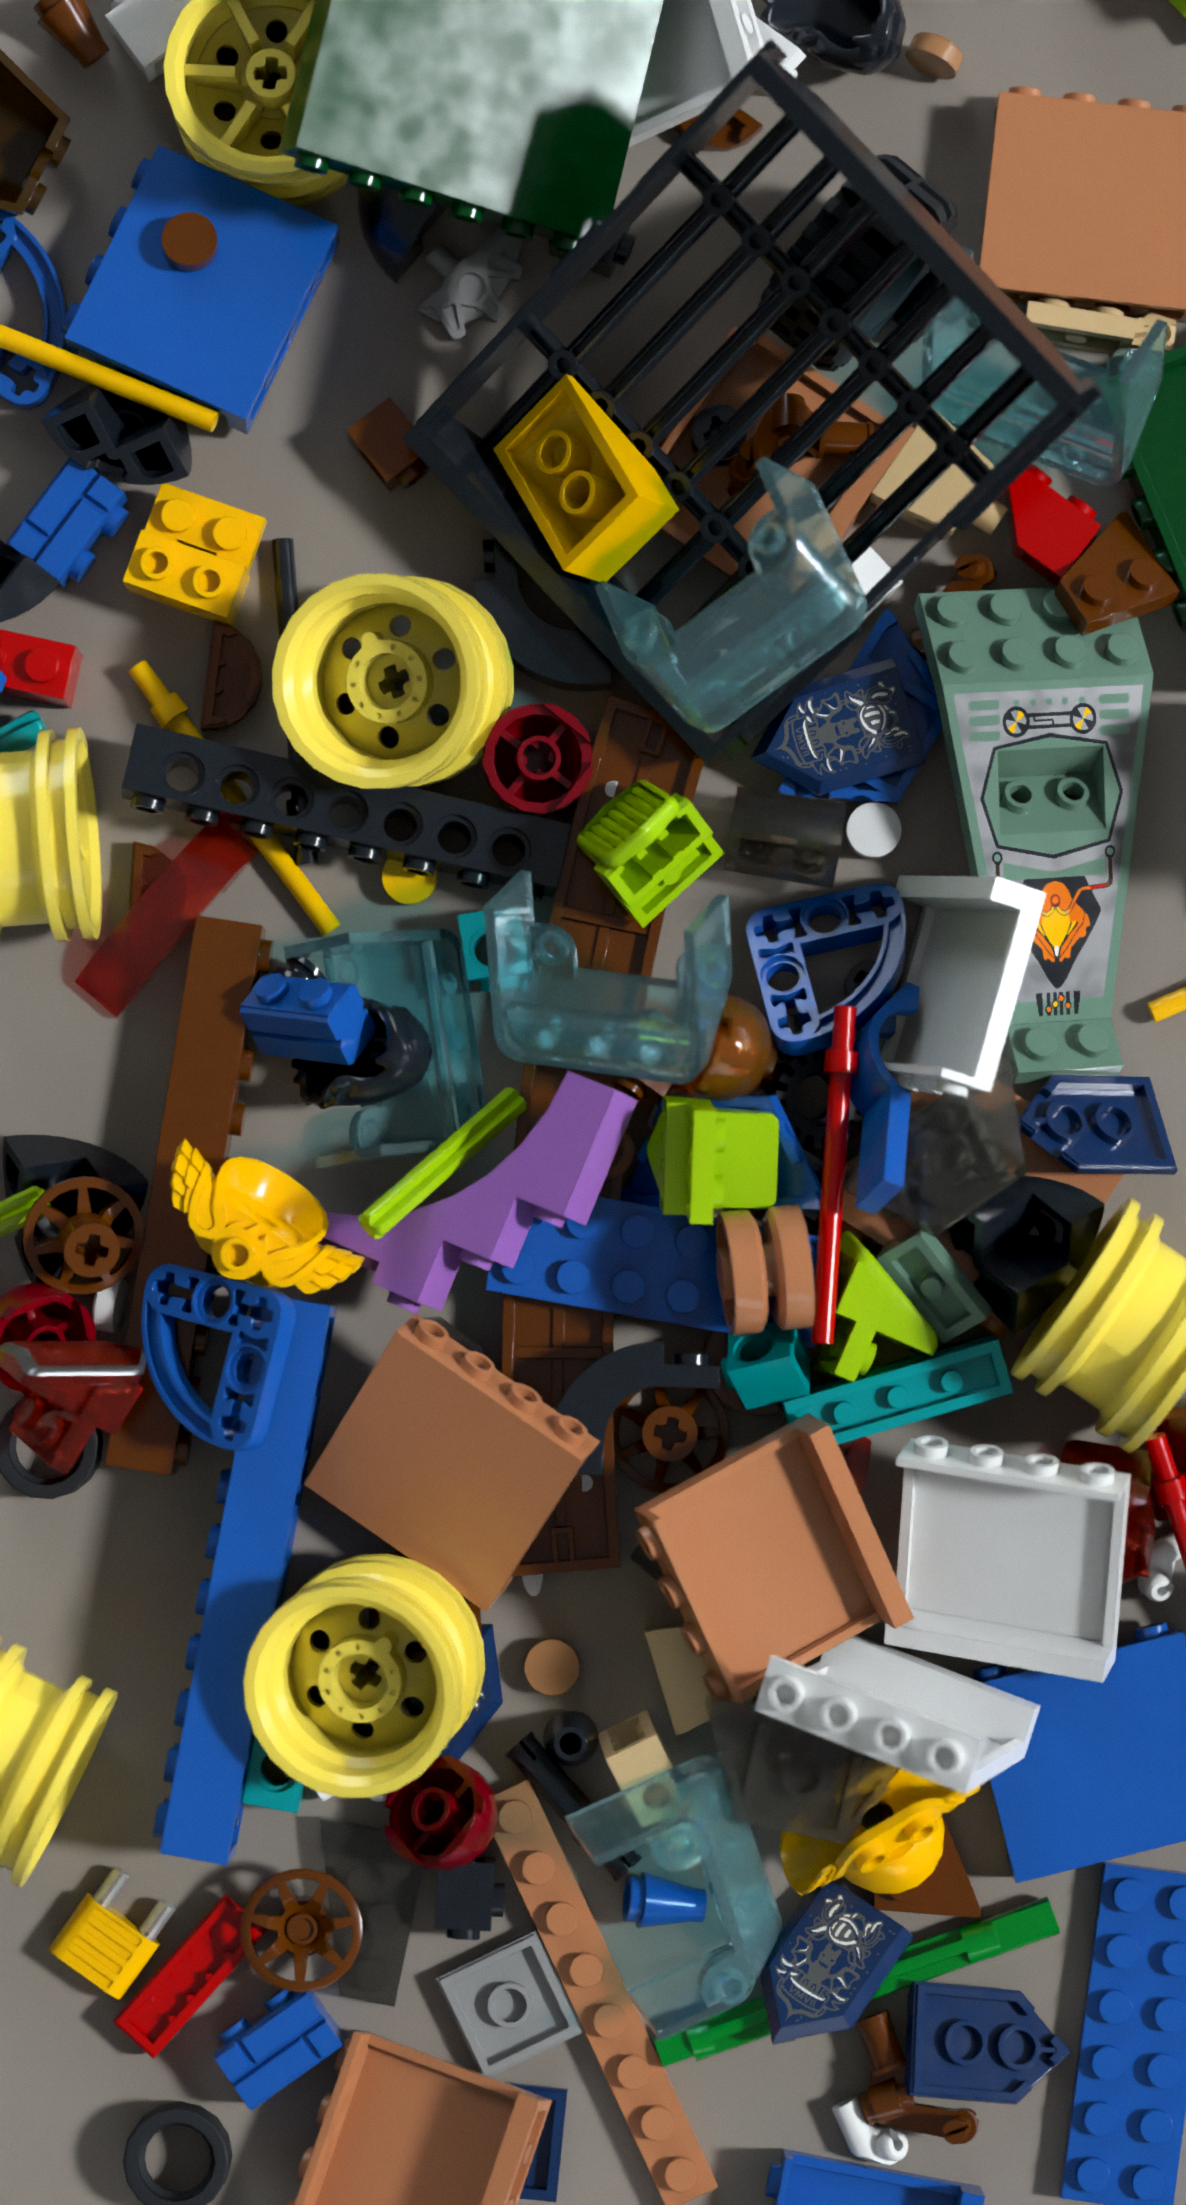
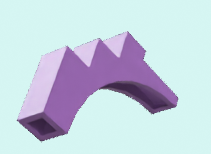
(547, 1177)

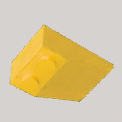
(584, 482)

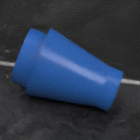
(659, 1901)

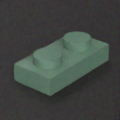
(934, 1283)

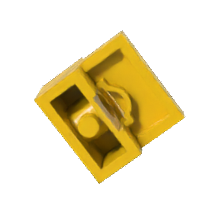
(185, 576)

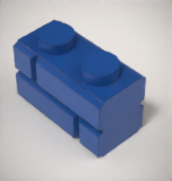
(70, 522)
(307, 1019)
(277, 2046)

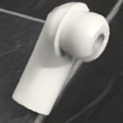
(1164, 1555)
(866, 2140)

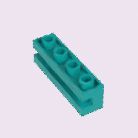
(907, 1390)

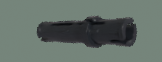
(560, 1791)

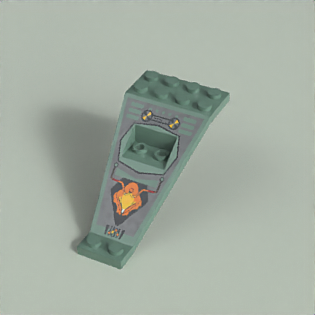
(1038, 719)

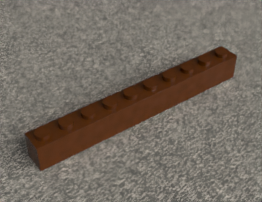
(205, 1110)

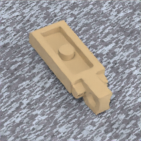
(1095, 330)

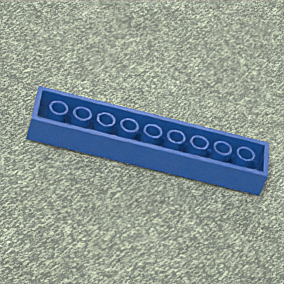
(243, 1593)

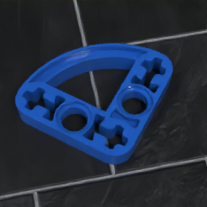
(54, 305)
(789, 954)
(248, 1338)

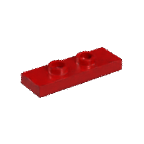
(187, 1978)

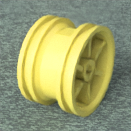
(199, 84)
(314, 673)
(50, 837)
(1117, 1330)
(319, 1740)
(43, 1755)

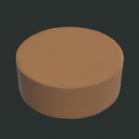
(934, 55)
(552, 1666)

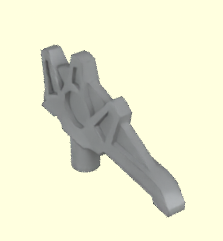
(473, 284)

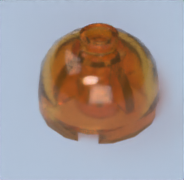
(738, 1057)

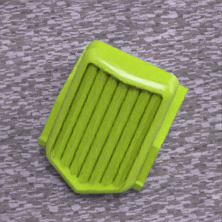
(648, 848)
(712, 1158)
(869, 1307)

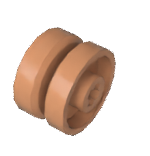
(765, 1270)

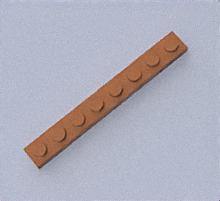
(600, 1997)

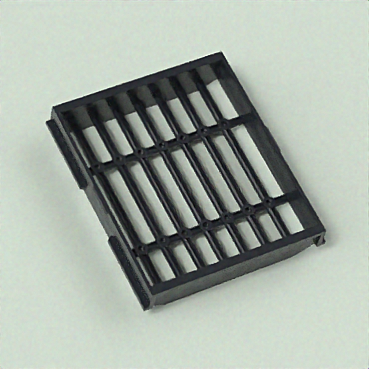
(482, 484)

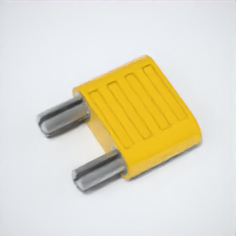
(107, 1944)

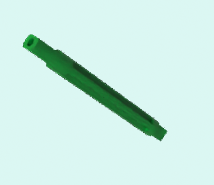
(917, 1963)

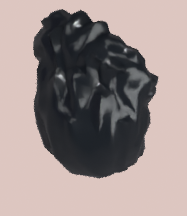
(841, 33)
(385, 1069)

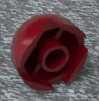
(537, 758)
(41, 1314)
(442, 1816)

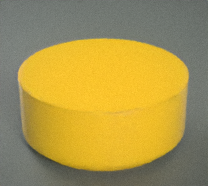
(406, 887)

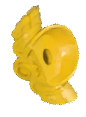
(258, 1223)
(889, 1855)

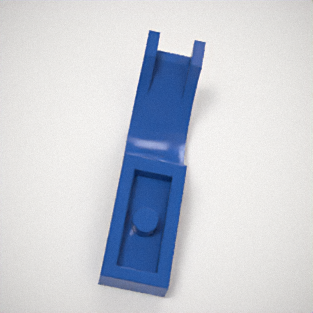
(883, 1107)

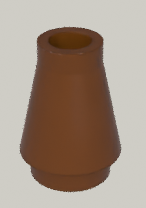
(73, 28)

